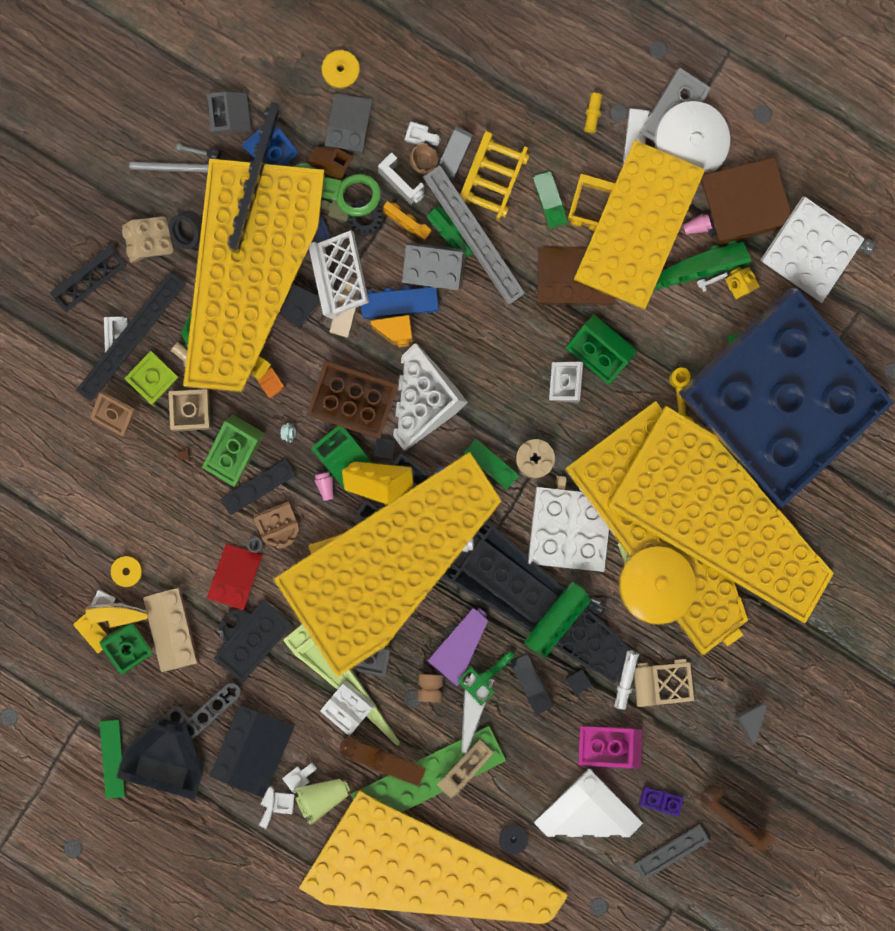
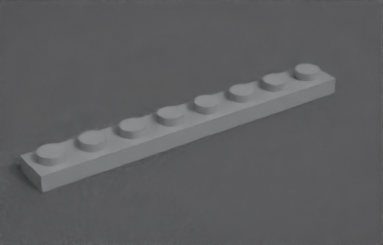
(473, 235)

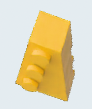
(377, 481)

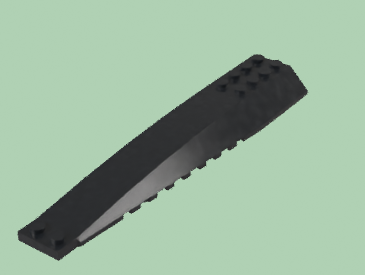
(521, 591)

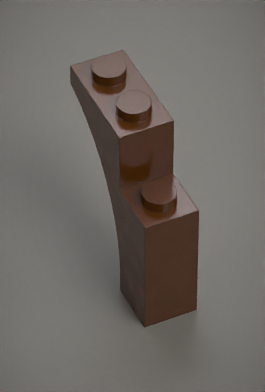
(382, 761)

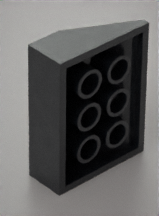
(251, 751)

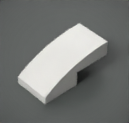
(268, 801)

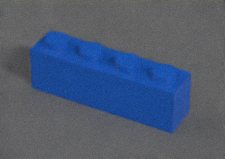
(400, 303)

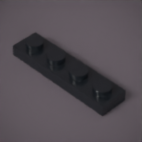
(258, 487)

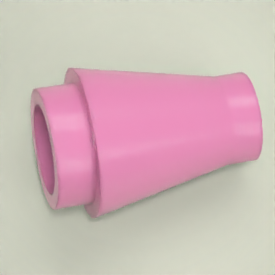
(698, 224)
(325, 485)

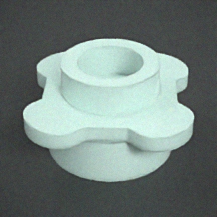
(288, 432)

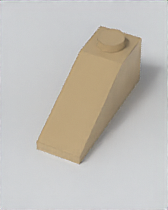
(343, 323)
(465, 769)

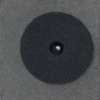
(513, 840)

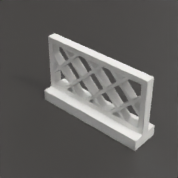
(323, 275)

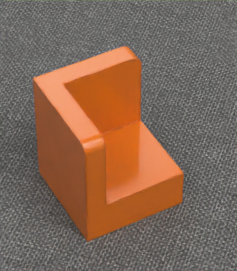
(271, 383)

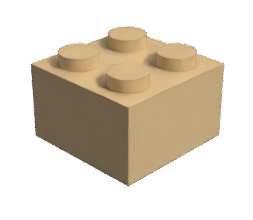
(189, 410)

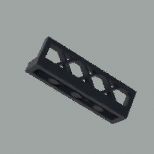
(80, 276)

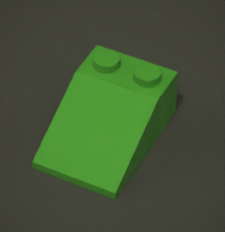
(233, 450)

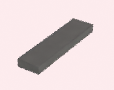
(671, 852)

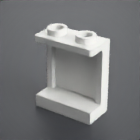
(386, 170)

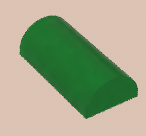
(557, 620)

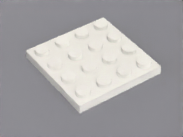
(812, 249)

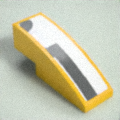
(115, 614)

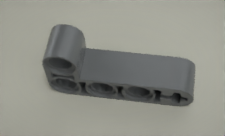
(208, 709)

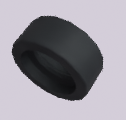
(177, 233)

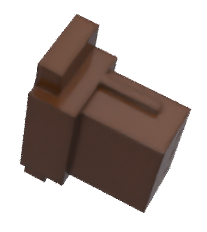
(185, 455)

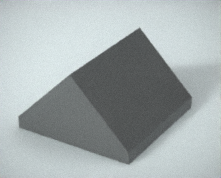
(375, 664)
(751, 721)

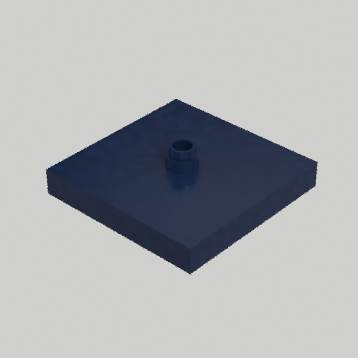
(786, 397)

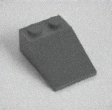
(349, 123)

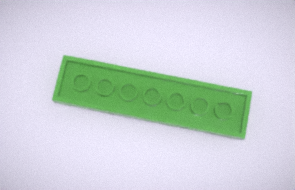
(404, 795)

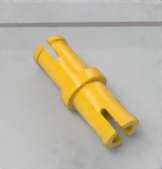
(593, 112)

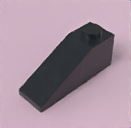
(531, 684)

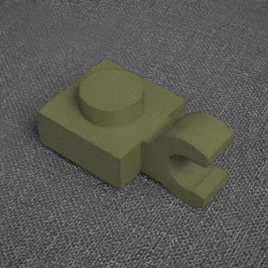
(334, 211)

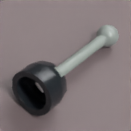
(213, 153)

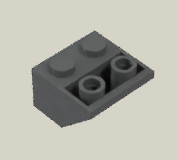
(228, 113)

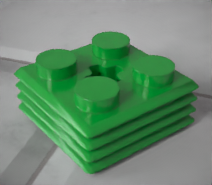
(123, 659)

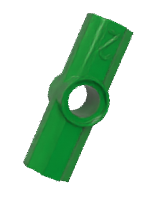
(448, 230)

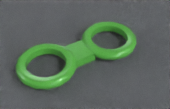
(335, 189)

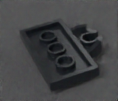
(250, 639)

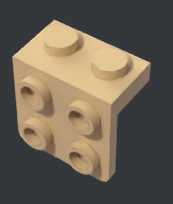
(147, 238)

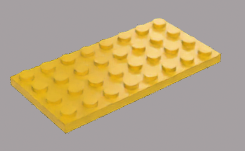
(639, 225)

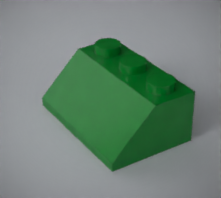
(601, 349)

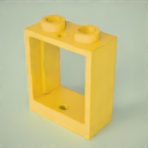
(590, 182)

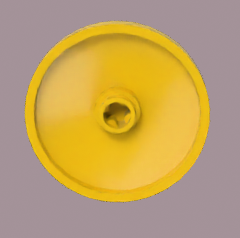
(657, 585)

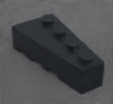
(299, 306)

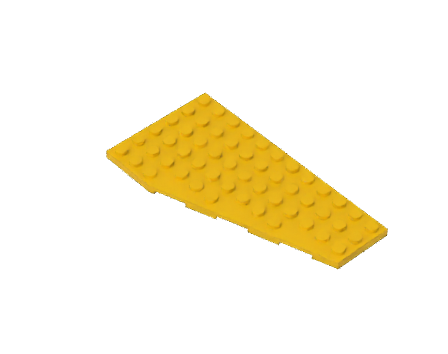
(243, 292)
(598, 473)
(712, 509)

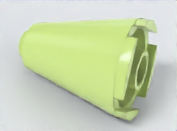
(320, 798)

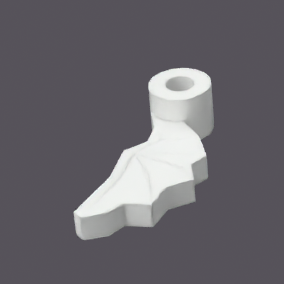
(702, 283)

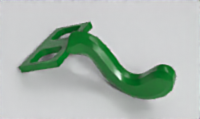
(483, 679)

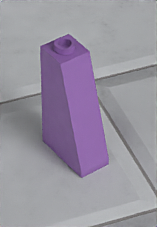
(459, 647)

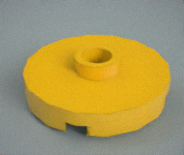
(347, 76)

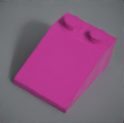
(610, 747)

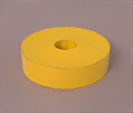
(126, 580)

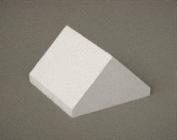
(566, 381)

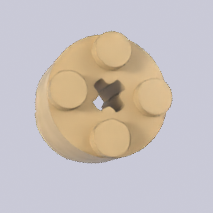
(542, 450)

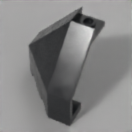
(163, 760)

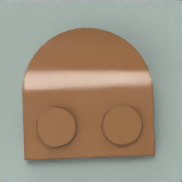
(277, 525)

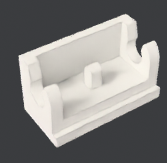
(112, 329)

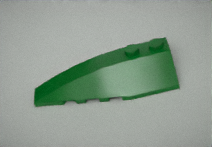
(706, 264)

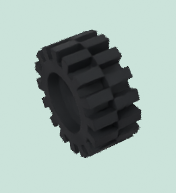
(366, 229)

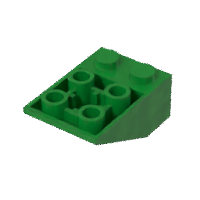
(338, 451)

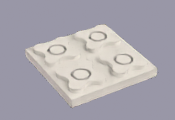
(567, 531)

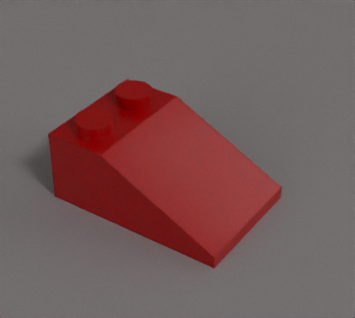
(234, 577)

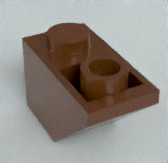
(331, 160)

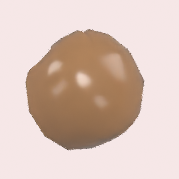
(423, 158)

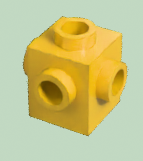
(742, 282)

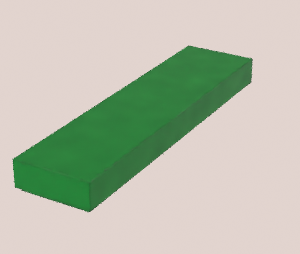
(111, 758)

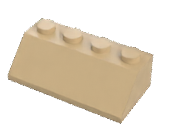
(170, 630)

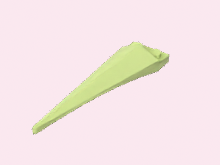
(306, 650)

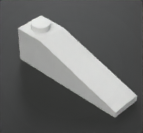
(472, 711)

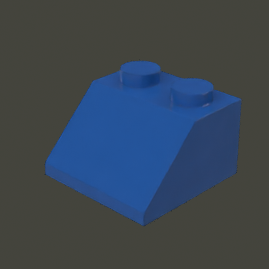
(280, 151)

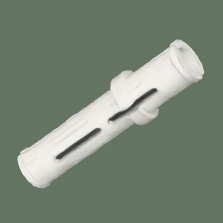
(624, 687)

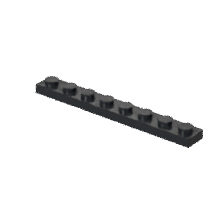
(255, 169)
(130, 337)

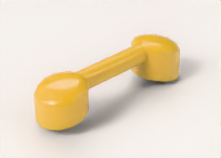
(679, 381)

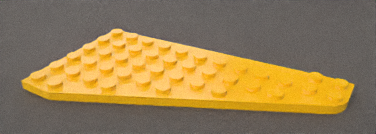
(405, 865)

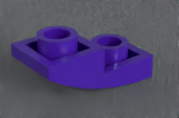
(661, 801)

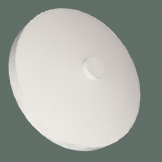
(694, 134)

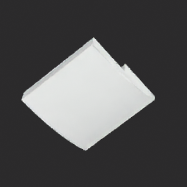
(347, 708)

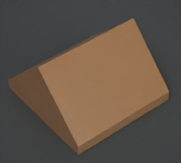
(113, 413)

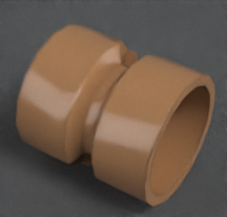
(430, 688)

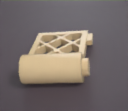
(647, 683)

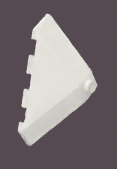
(426, 398)
(588, 809)

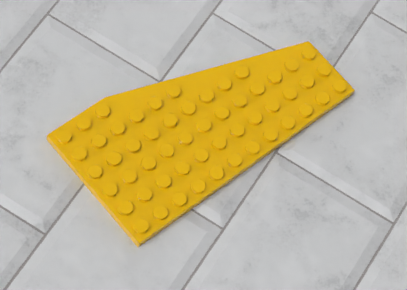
(378, 572)

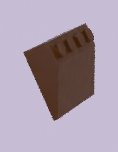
(556, 280)
(352, 400)

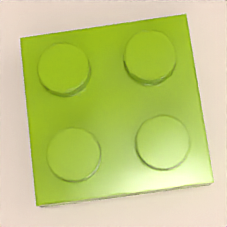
(151, 378)

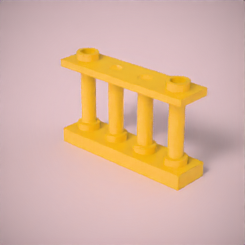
(481, 161)

